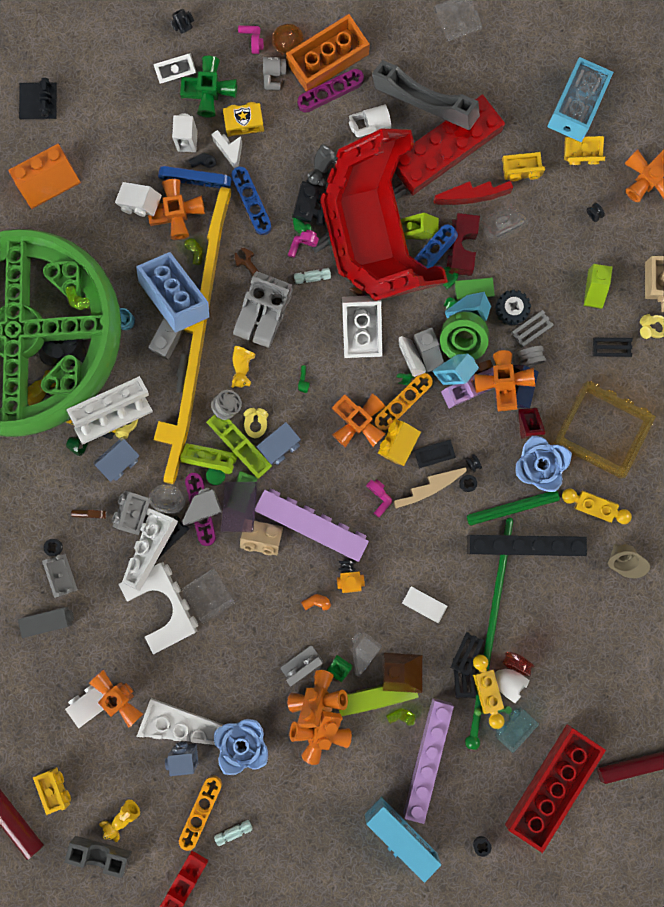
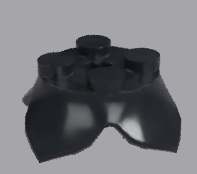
(53, 352)

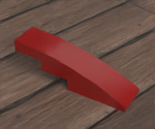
(468, 195)
(185, 881)

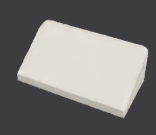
(411, 356)

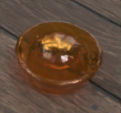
(286, 38)

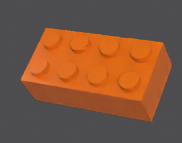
(328, 53)

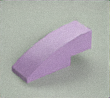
(460, 393)

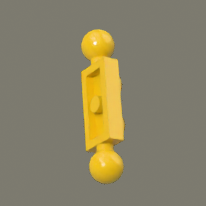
(596, 506)
(488, 691)

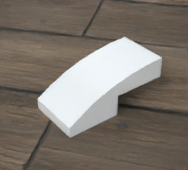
(424, 604)

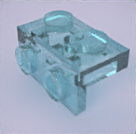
(516, 729)

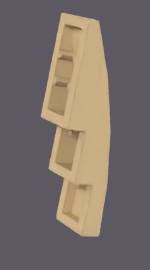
(435, 484)

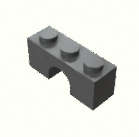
(89, 852)

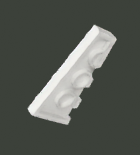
(152, 541)
(173, 723)

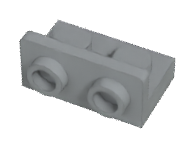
(130, 512)
(301, 665)

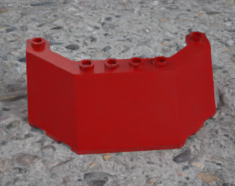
(366, 218)

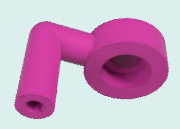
(256, 42)
(308, 238)
(377, 488)

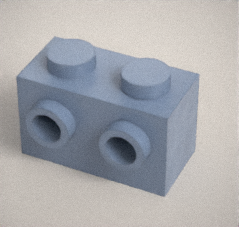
(279, 444)
(116, 459)
(182, 759)

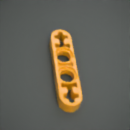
(400, 399)
(200, 812)

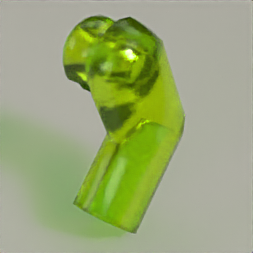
(192, 245)
(76, 301)
(403, 715)

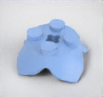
(555, 457)
(231, 758)

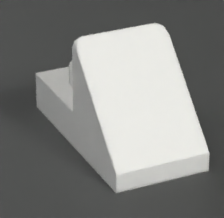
(230, 150)

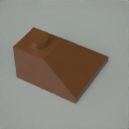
(402, 672)

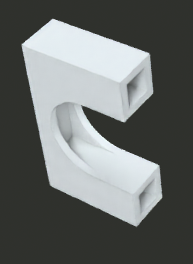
(180, 624)

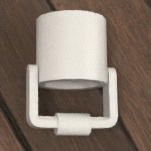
(374, 119)

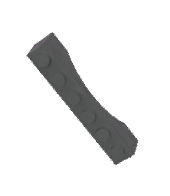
(453, 108)

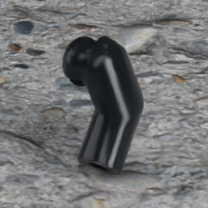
(203, 159)

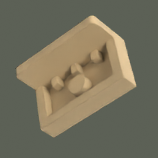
(263, 539)

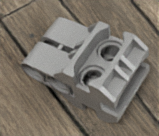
(254, 308)

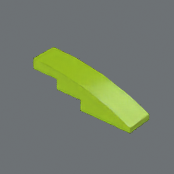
(240, 445)
(374, 698)

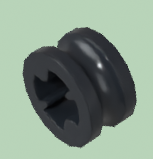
(595, 212)
(473, 463)
(469, 489)
(59, 547)
(347, 565)
(481, 839)

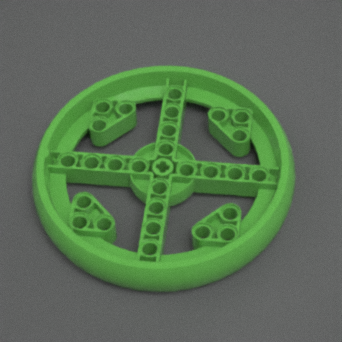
(18, 330)

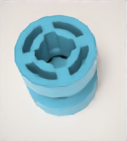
(125, 314)

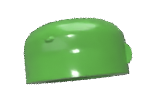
(455, 345)

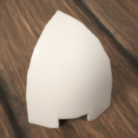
(511, 683)

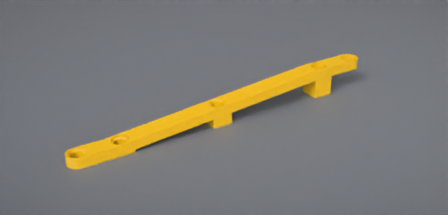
(177, 434)

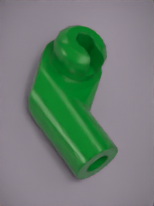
(299, 226)

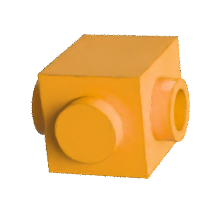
(350, 581)

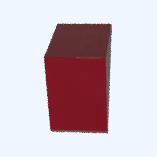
(530, 423)

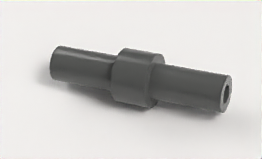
(181, 372)

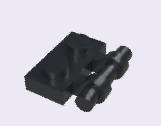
(306, 202)

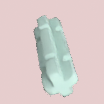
(311, 276)
(233, 833)

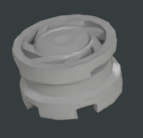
(531, 356)
(226, 405)

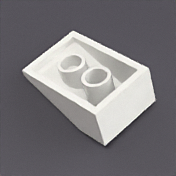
(362, 327)

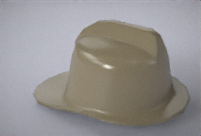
(627, 561)

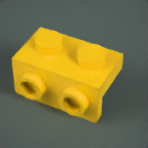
(588, 150)
(522, 166)
(52, 791)

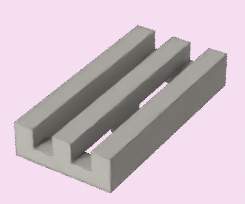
(544, 320)

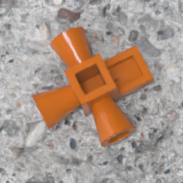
(650, 175)
(175, 210)
(504, 381)
(358, 420)
(116, 698)
(317, 700)
(321, 737)

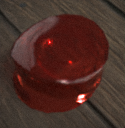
(518, 663)

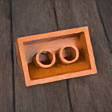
(44, 176)

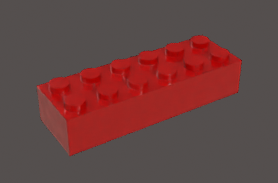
(446, 147)
(554, 788)

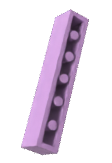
(311, 525)
(428, 760)

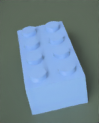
(172, 292)

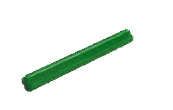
(512, 508)

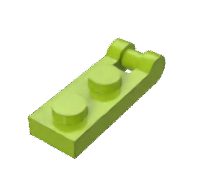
(208, 458)

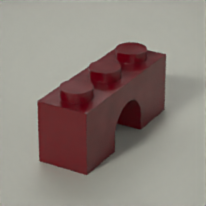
(461, 260)

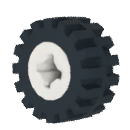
(506, 307)

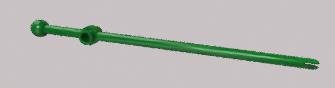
(473, 741)

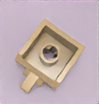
(655, 279)

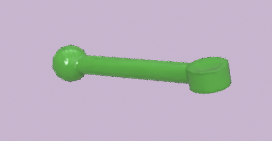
(507, 709)

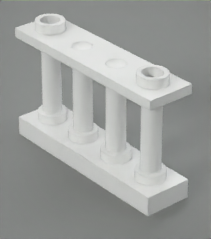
(110, 410)

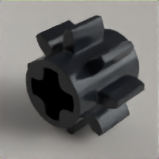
(182, 21)

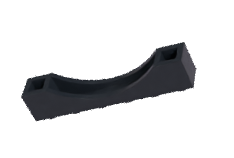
(527, 545)

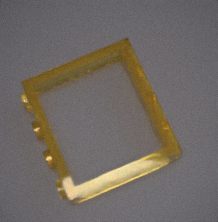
(625, 405)

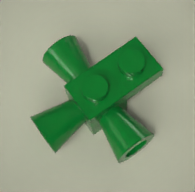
(207, 87)

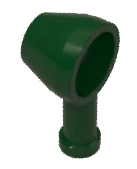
(73, 444)

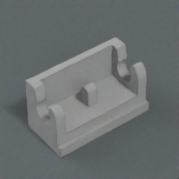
(60, 575)

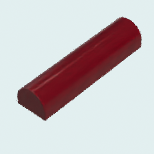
(631, 768)
(18, 829)

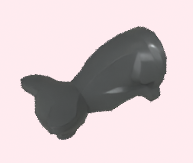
(322, 161)

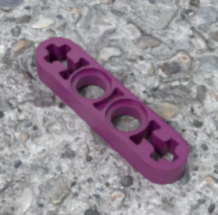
(328, 87)
(200, 534)

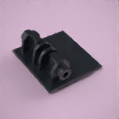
(38, 100)

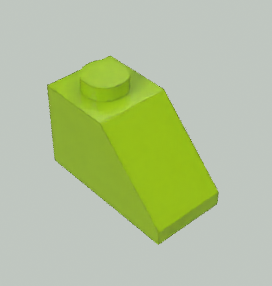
(420, 226)
(597, 285)

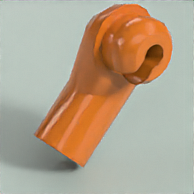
(317, 600)

